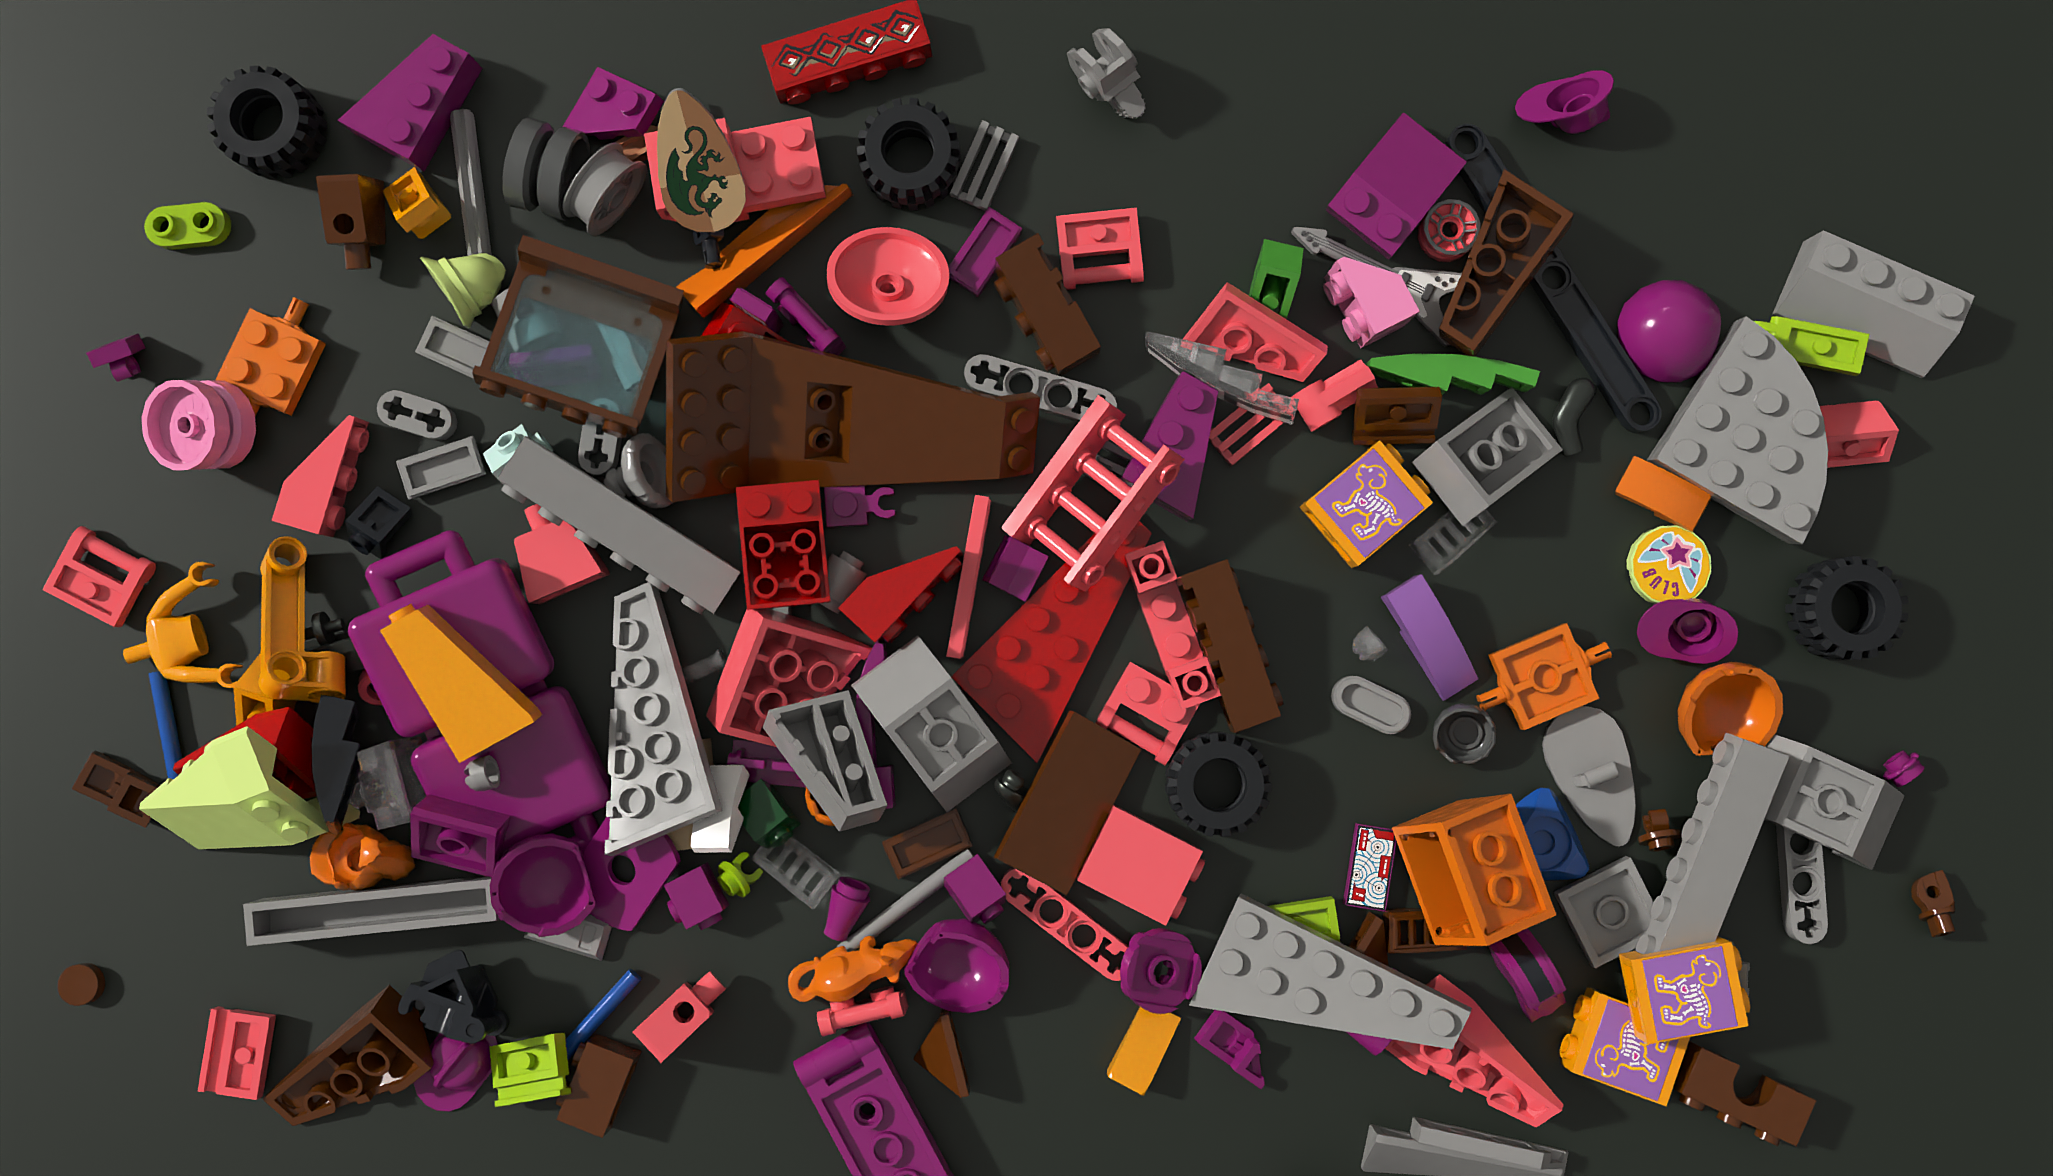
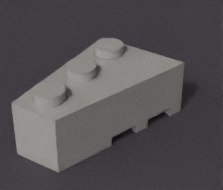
(830, 757)

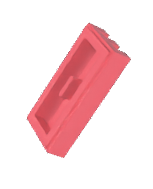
(1222, 447)

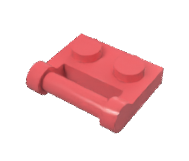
(1099, 235)
(93, 589)
(1153, 700)
(882, 1004)

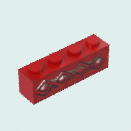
(847, 52)

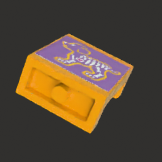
(1367, 503)
(1685, 991)
(1607, 1051)

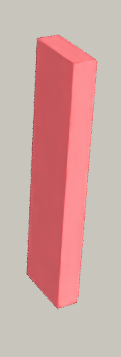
(969, 577)

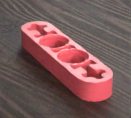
(1064, 927)

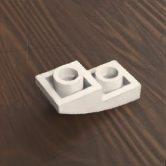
(721, 830)

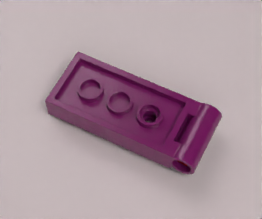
(857, 1072)

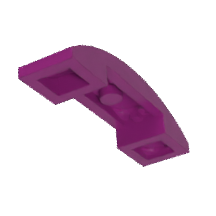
(867, 722)

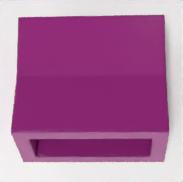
(1015, 568)

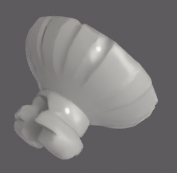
(641, 472)

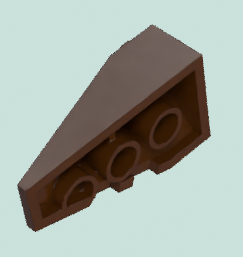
(362, 1058)

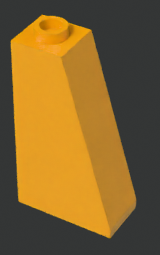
(456, 683)

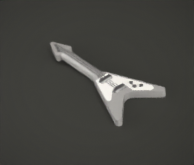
(1424, 285)

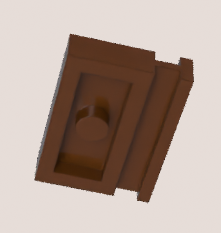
(1396, 415)

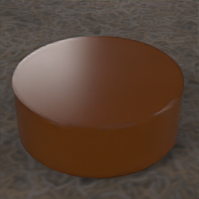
(81, 984)

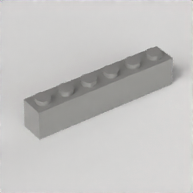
(618, 524)
(1714, 846)
(368, 910)

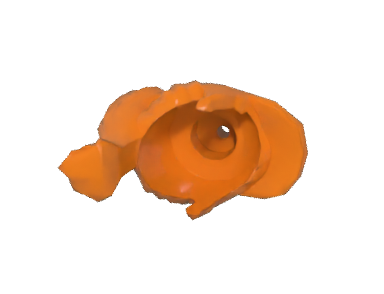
(358, 858)

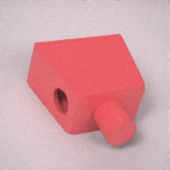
(554, 559)
(666, 1028)

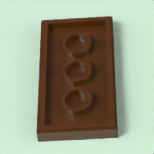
(1067, 802)

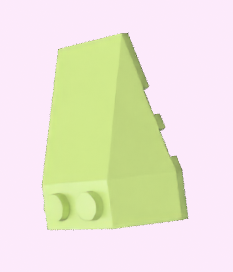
(234, 800)

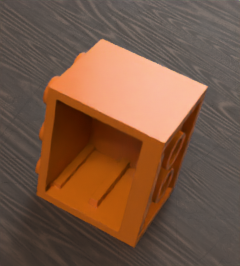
(1474, 871)

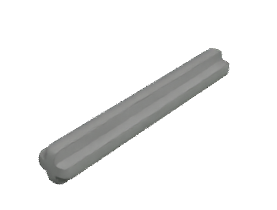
(470, 182)

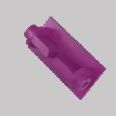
(763, 763)

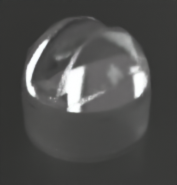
(1368, 645)

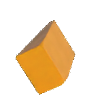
(1142, 1049)

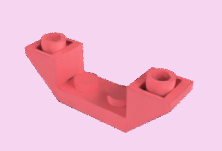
(1171, 626)

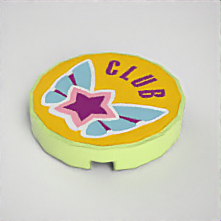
(1668, 564)

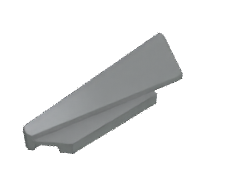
(1456, 1151)

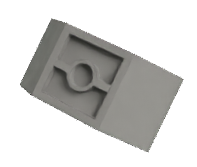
(932, 723)
(1833, 802)

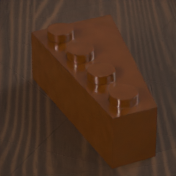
(1507, 254)

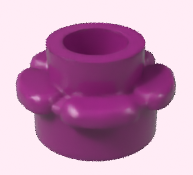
(1902, 768)

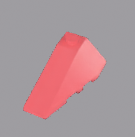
(1483, 1063)

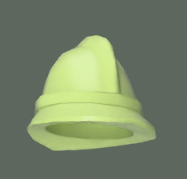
(468, 282)

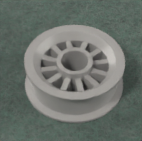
(604, 188)

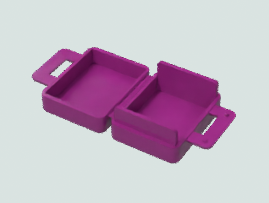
(546, 768)

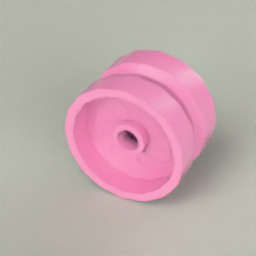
(198, 424)

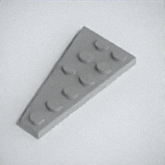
(654, 737)
(1300, 976)

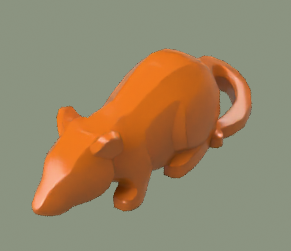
(845, 974)

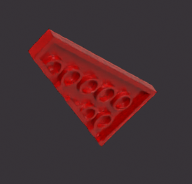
(1042, 649)

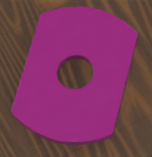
(625, 903)

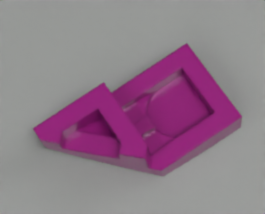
(1233, 1044)

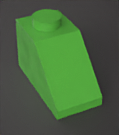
(1277, 276)

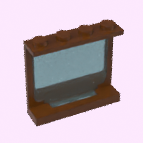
(579, 338)

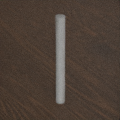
(906, 902)

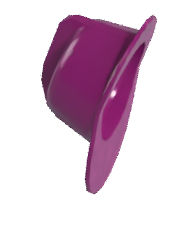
(1569, 103)
(1687, 630)
(456, 1072)

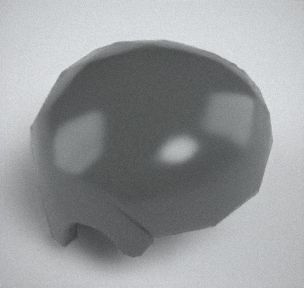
(1464, 733)

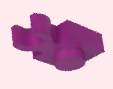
(850, 505)

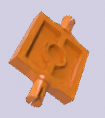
(272, 359)
(1544, 676)

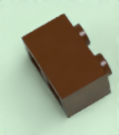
(598, 1084)

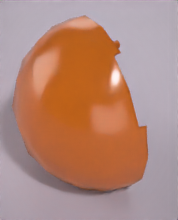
(1729, 700)

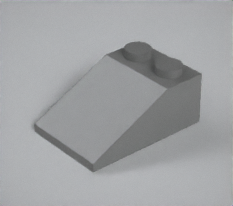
(1486, 456)

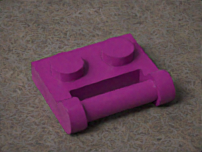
(797, 310)

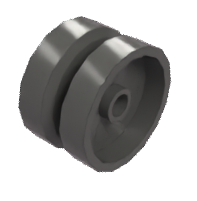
(542, 166)

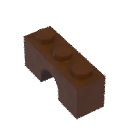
(1771, 1108)

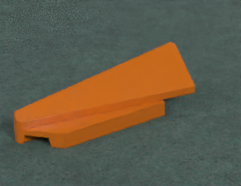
(759, 249)

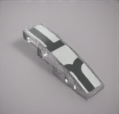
(1232, 384)

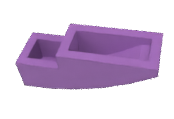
(1430, 636)

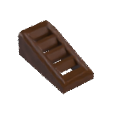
(1392, 925)

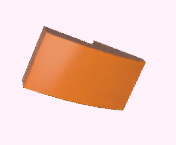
(1663, 493)

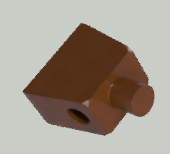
(353, 215)

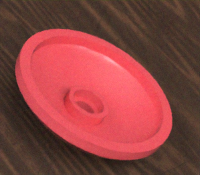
(887, 276)

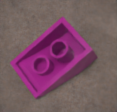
(1395, 186)

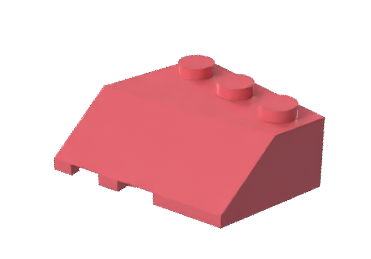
(779, 664)

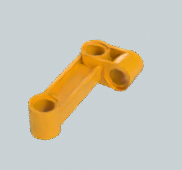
(285, 632)

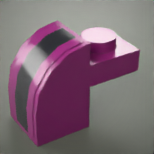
(1529, 973)

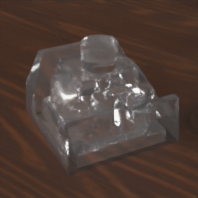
(388, 782)

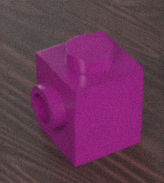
(976, 891)
(696, 898)

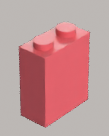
(1141, 865)

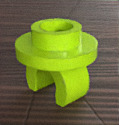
(732, 878)

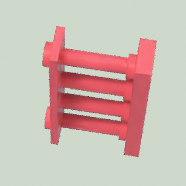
(1056, 482)

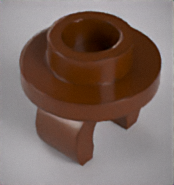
(1657, 830)

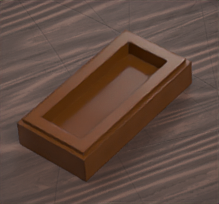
(927, 843)

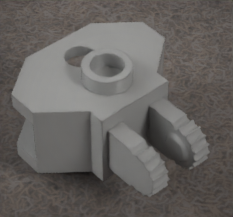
(1110, 76)

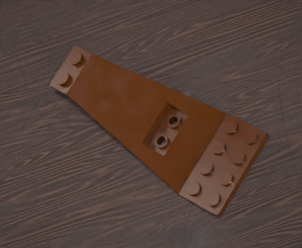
(751, 417)

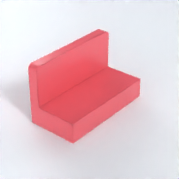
(1858, 433)

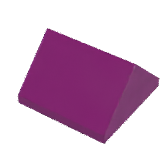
(457, 834)

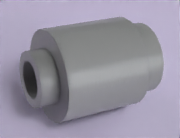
(843, 578)

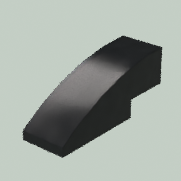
(335, 758)

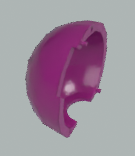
(1669, 330)
(542, 885)
(959, 967)

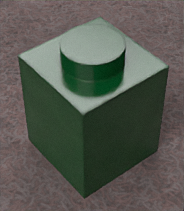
(767, 815)

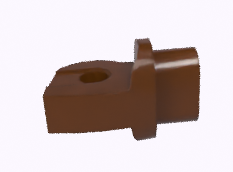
(1937, 909)

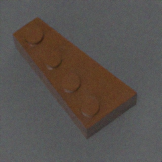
(1227, 640)

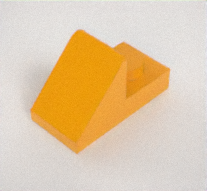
(416, 204)

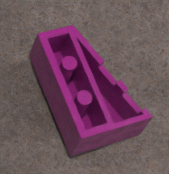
(414, 102)

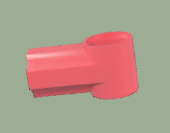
(1326, 399)

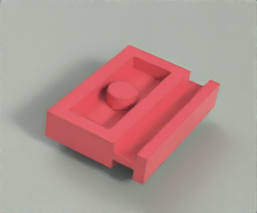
(237, 1053)

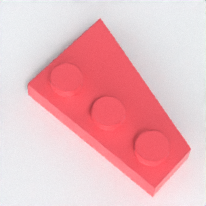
(1257, 335)

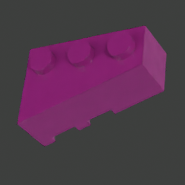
(1184, 427)

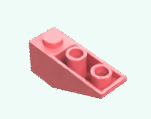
(318, 487)

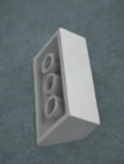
(1858, 290)

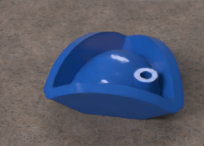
(1552, 836)

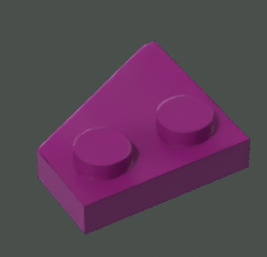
(613, 108)

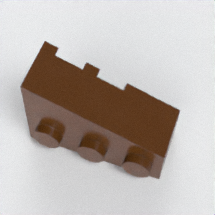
(1045, 307)

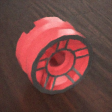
(1463, 223)

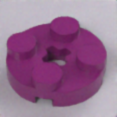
(1138, 967)

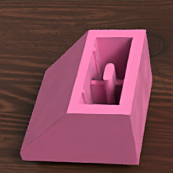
(1370, 300)

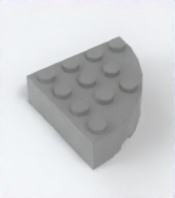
(1752, 435)

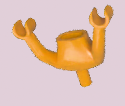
(180, 639)

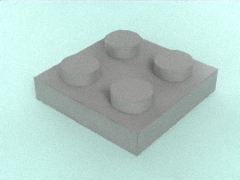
(1607, 910)

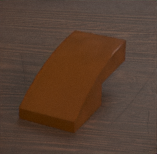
(116, 787)

